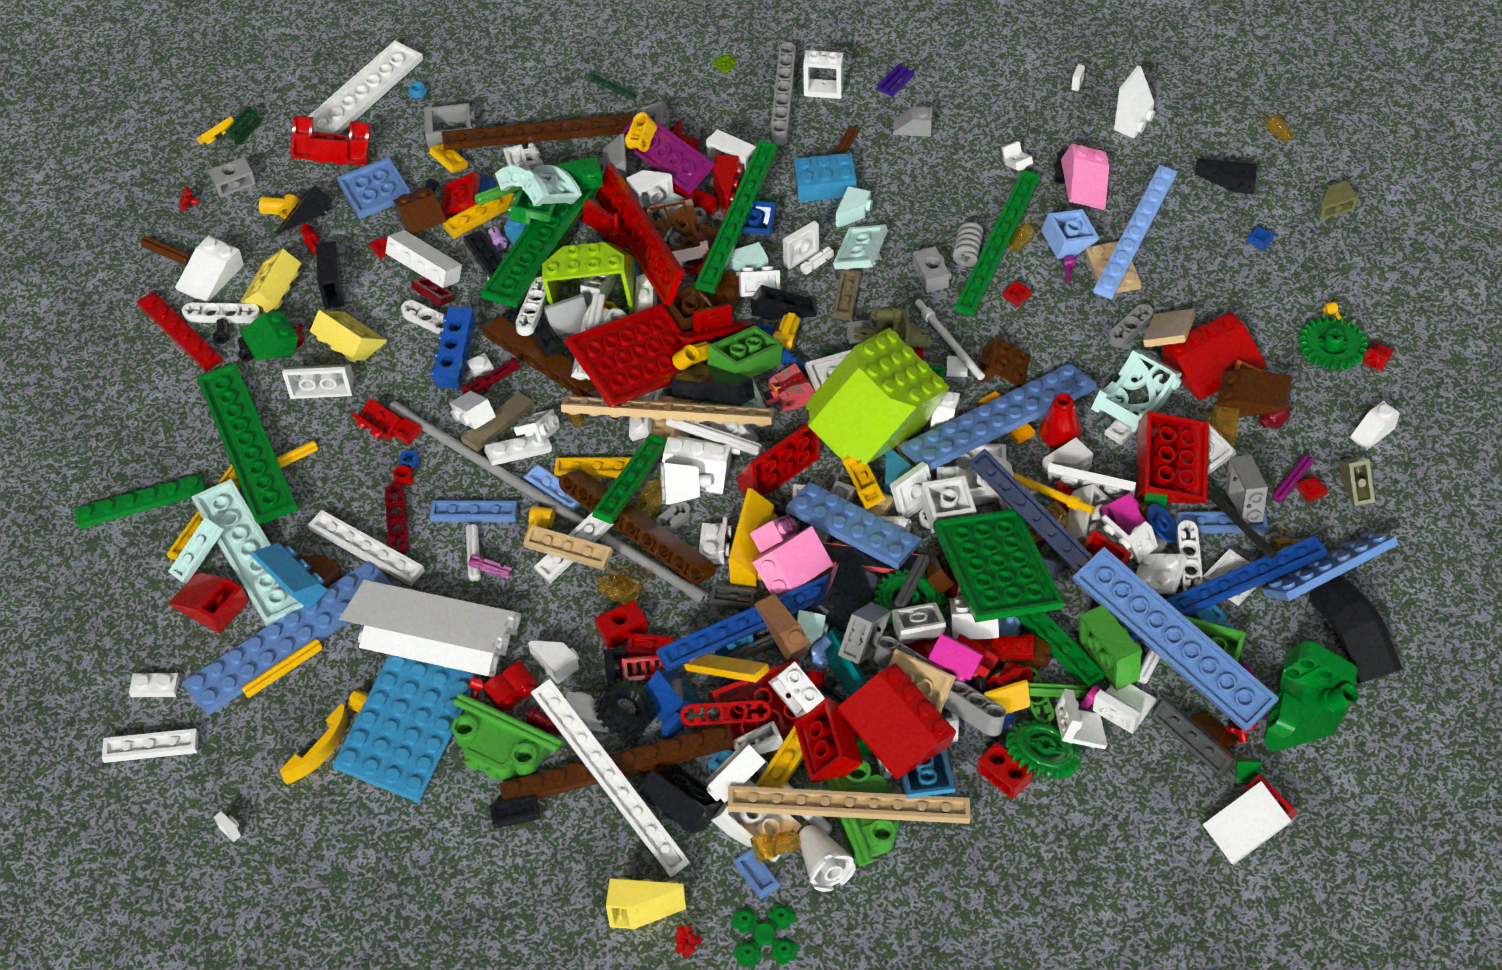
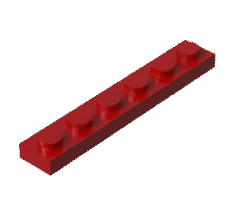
(179, 331)
(1004, 647)

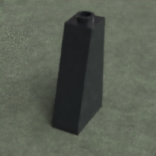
(329, 275)
(712, 385)

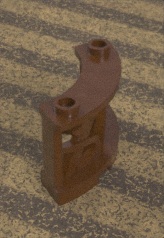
(685, 215)

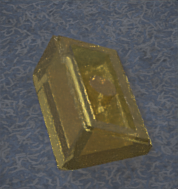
(651, 499)

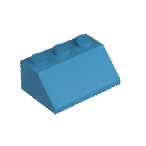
(291, 573)

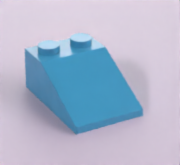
(929, 778)

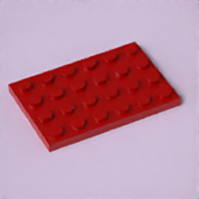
(629, 354)

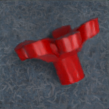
(187, 199)
(1242, 736)
(686, 940)

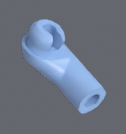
(818, 652)

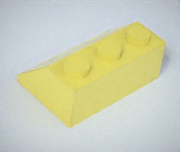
(272, 281)
(346, 334)

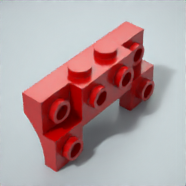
(329, 146)

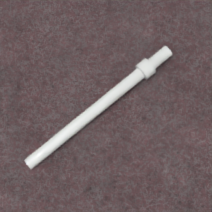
(929, 316)

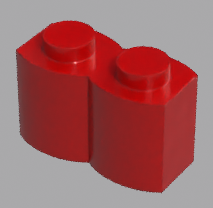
(510, 686)

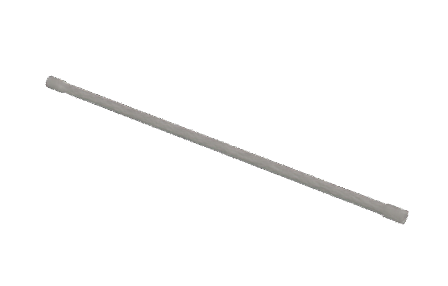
(689, 589)

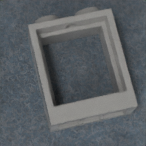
(446, 114)
(1248, 490)
(862, 632)

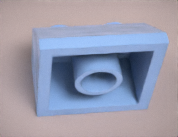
(1069, 232)

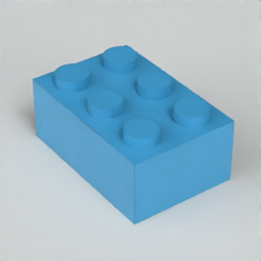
(823, 176)

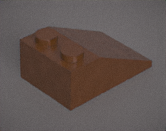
(1254, 391)

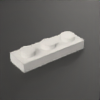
(516, 449)

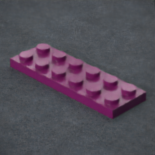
(674, 156)

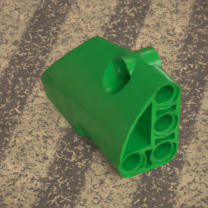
(1312, 696)

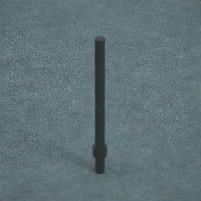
(1247, 529)

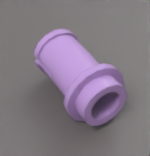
(498, 241)

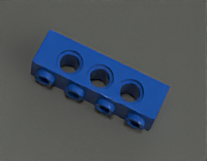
(452, 375)

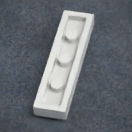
(589, 529)
(150, 745)

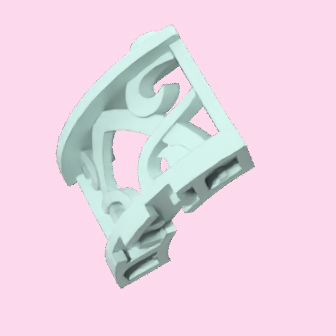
(540, 183)
(1134, 367)

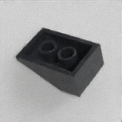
(844, 592)

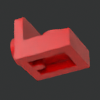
(1377, 356)

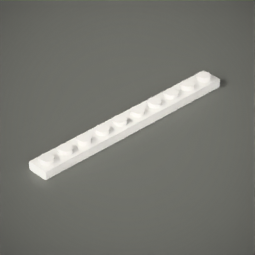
(644, 298)
(610, 778)

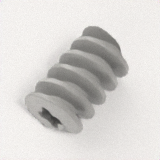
(968, 244)

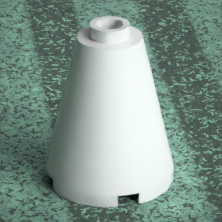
(824, 859)

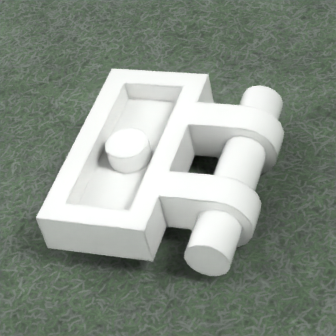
(518, 156)

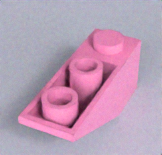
(774, 532)

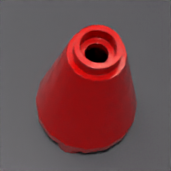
(1060, 422)

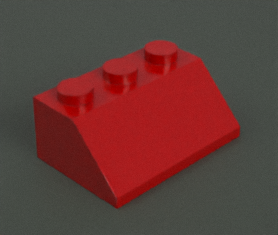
(827, 742)

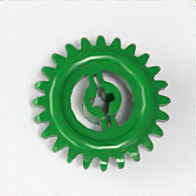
(1337, 338)
(885, 591)
(1039, 752)

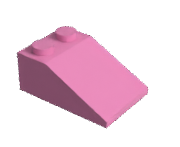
(1086, 175)
(792, 562)

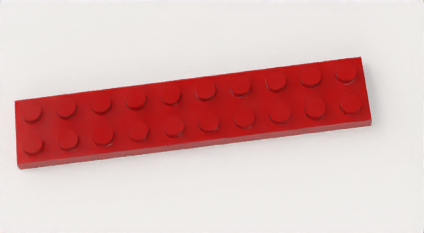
(641, 236)

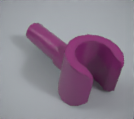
(1069, 261)

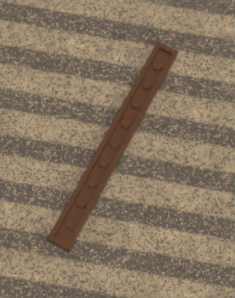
(535, 132)
(628, 762)

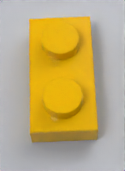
(209, 136)
(449, 158)

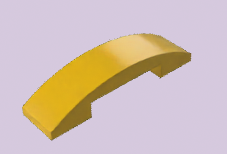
(864, 481)
(299, 767)

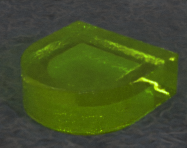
(724, 63)

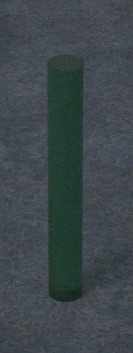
(611, 86)

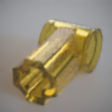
(770, 846)

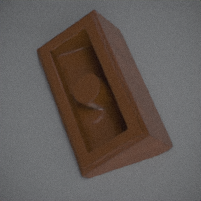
(1214, 729)

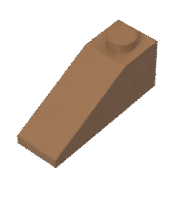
(783, 627)

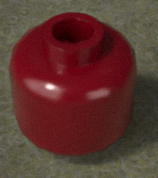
(1275, 419)

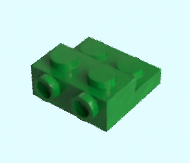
(524, 211)

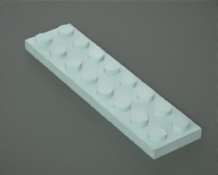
(238, 540)

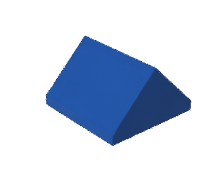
(761, 218)
(670, 693)

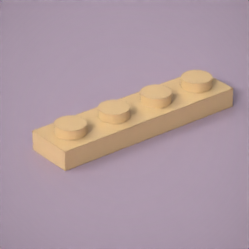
(568, 547)

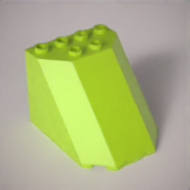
(589, 261)

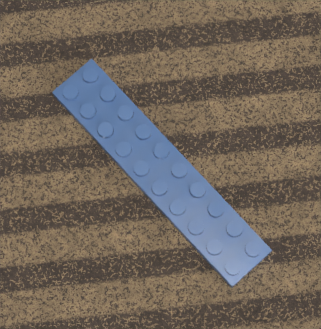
(996, 417)
(1175, 640)
(224, 677)

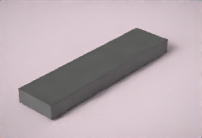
(1193, 737)

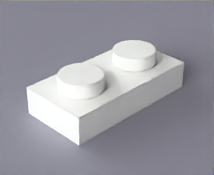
(154, 685)

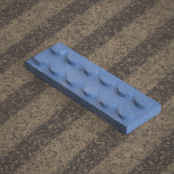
(853, 525)
(1334, 564)

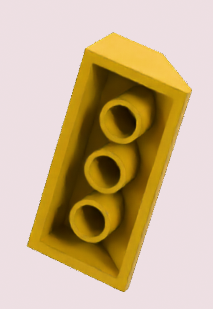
(754, 514)

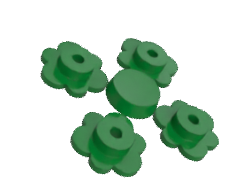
(764, 935)

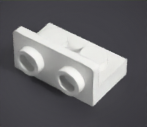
(751, 280)
(541, 424)
(714, 541)

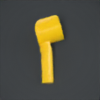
(1332, 308)

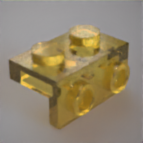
(620, 588)

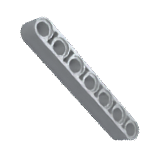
(783, 93)
(962, 699)

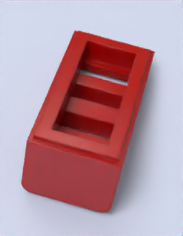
(642, 659)

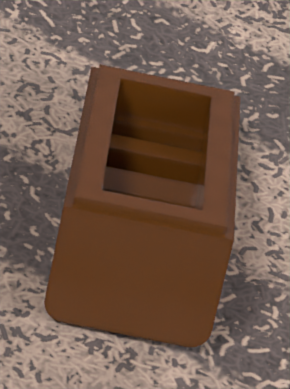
(938, 574)

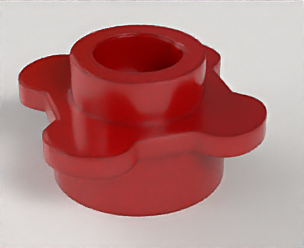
(403, 471)

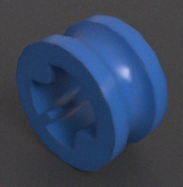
(409, 454)

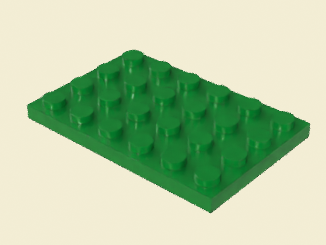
(997, 565)

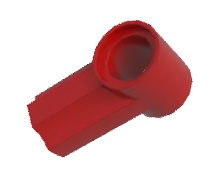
(1010, 674)

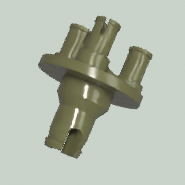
(898, 321)

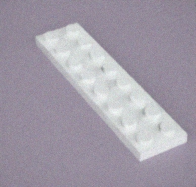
(365, 88)

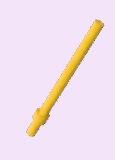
(1072, 501)

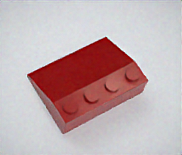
(1211, 352)
(1172, 458)
(781, 462)
(751, 691)
(897, 721)

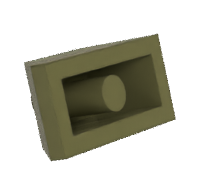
(1337, 200)
(1357, 480)

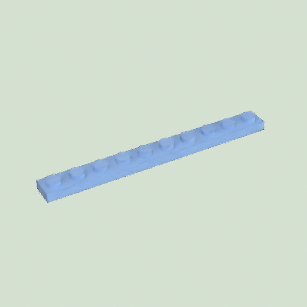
(1135, 232)

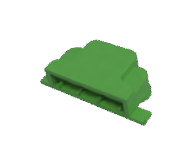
(498, 741)
(864, 836)

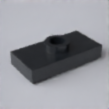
(515, 811)

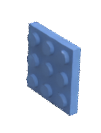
(373, 187)

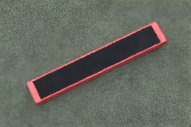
(865, 560)

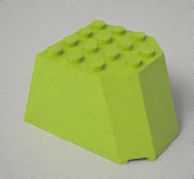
(875, 399)

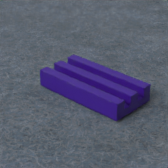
(892, 78)

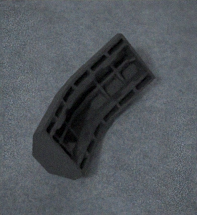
(1358, 627)

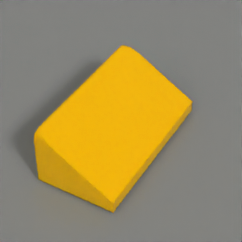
(1011, 697)

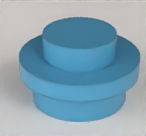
(417, 90)

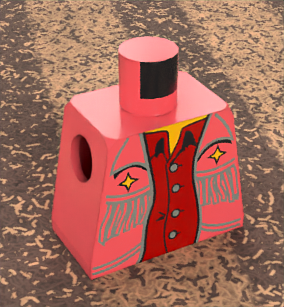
(788, 389)

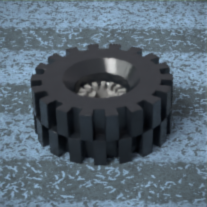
(624, 708)

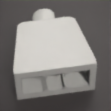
(681, 482)

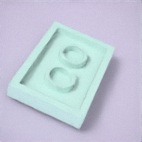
(860, 247)

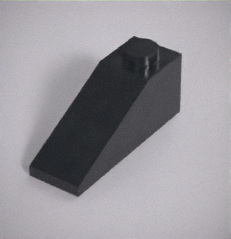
(1230, 175)
(309, 207)
(775, 303)

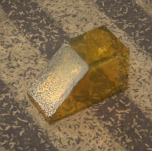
(1225, 422)

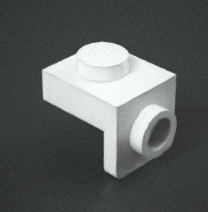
(1015, 157)

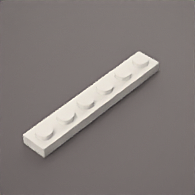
(366, 547)

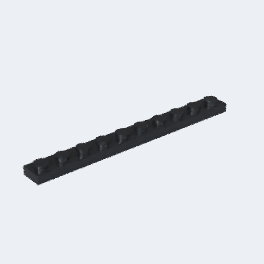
(489, 260)

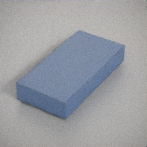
(756, 874)

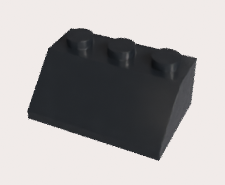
(680, 797)

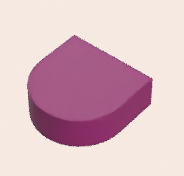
(1089, 698)

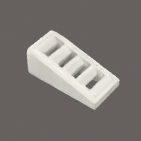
(768, 734)

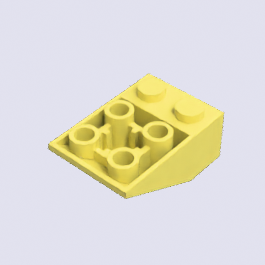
(642, 902)

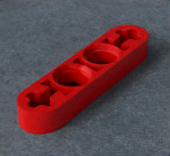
(725, 716)

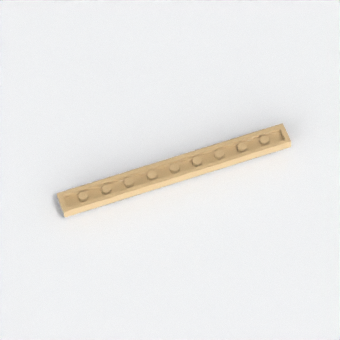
(670, 410)
(848, 804)

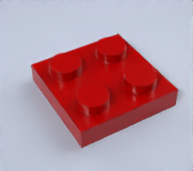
(460, 194)

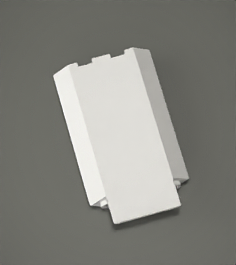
(431, 627)

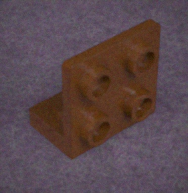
(1005, 361)

